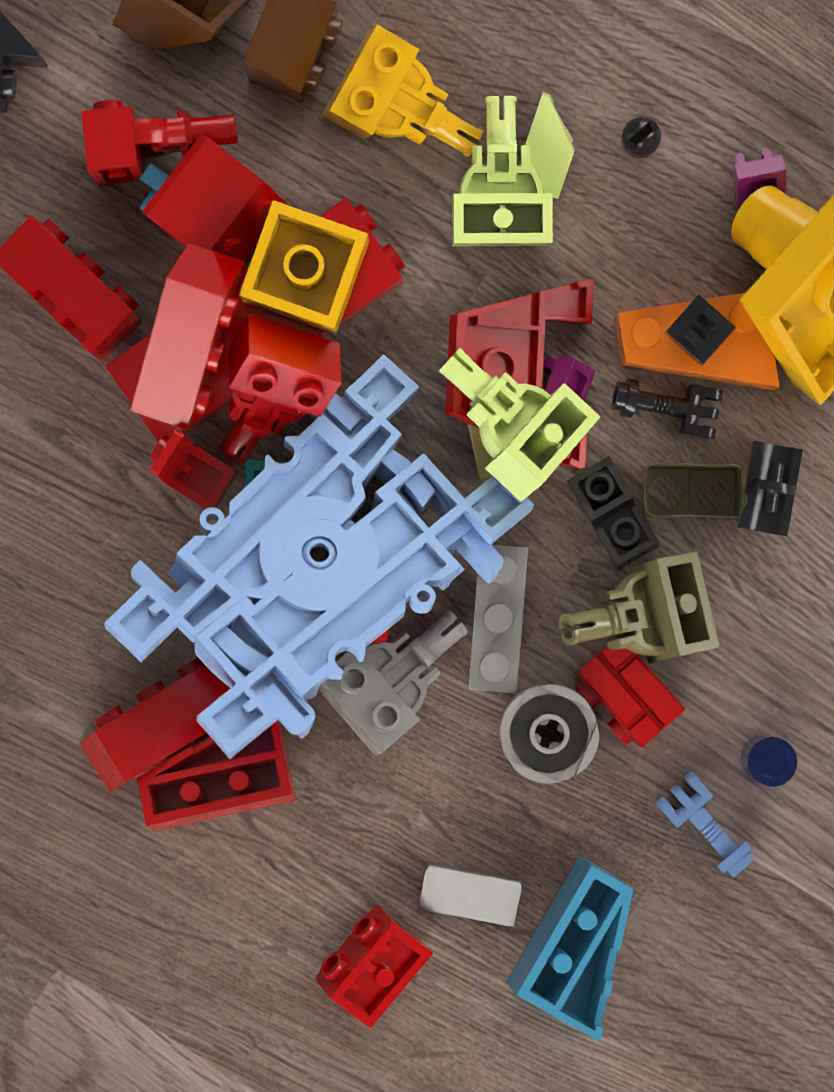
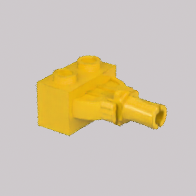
(390, 91)

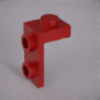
(191, 470)

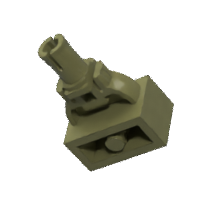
(657, 609)

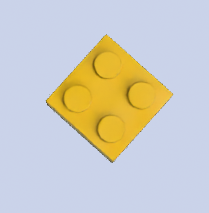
(304, 267)

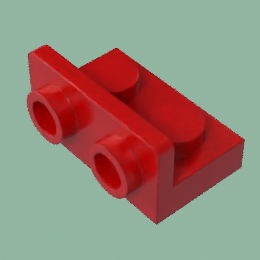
(372, 966)

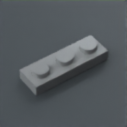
(499, 625)

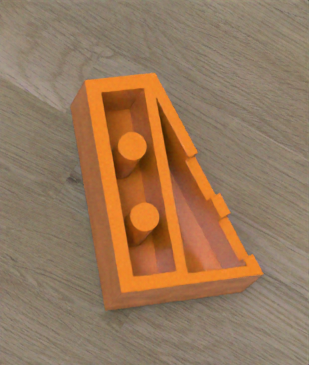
(739, 360)

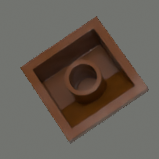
(290, 45)

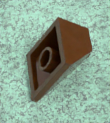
(174, 22)

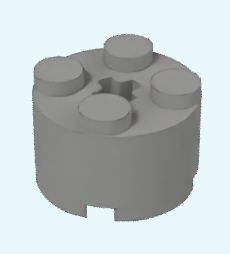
(559, 758)

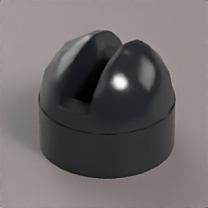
(648, 144)

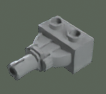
(385, 689)

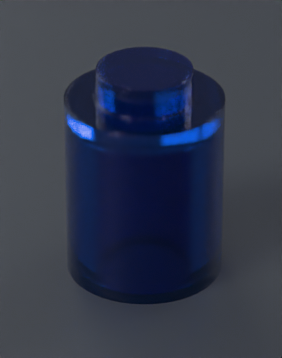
(769, 760)

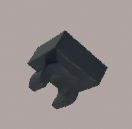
(700, 330)

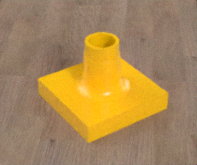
(796, 292)

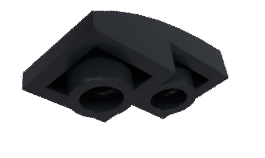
(613, 513)

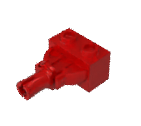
(120, 141)
(276, 380)

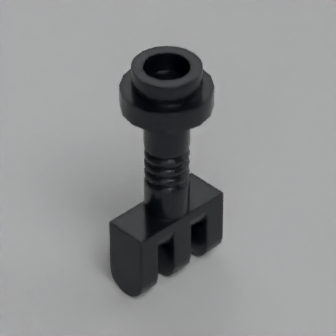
(628, 398)

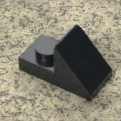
(13, 51)

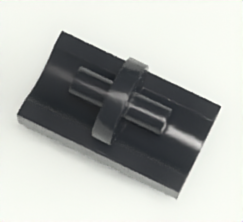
(770, 488)

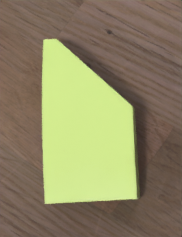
(550, 146)

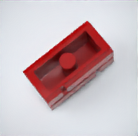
(629, 693)

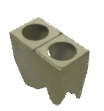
(689, 482)

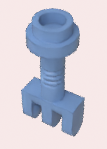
(692, 808)

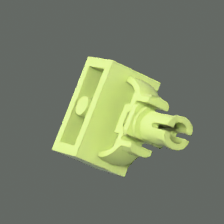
(501, 199)
(520, 423)

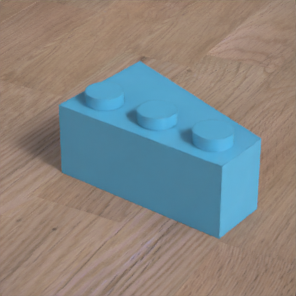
(575, 949)

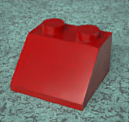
(212, 202)

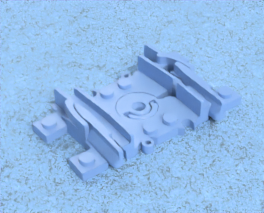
(307, 608)

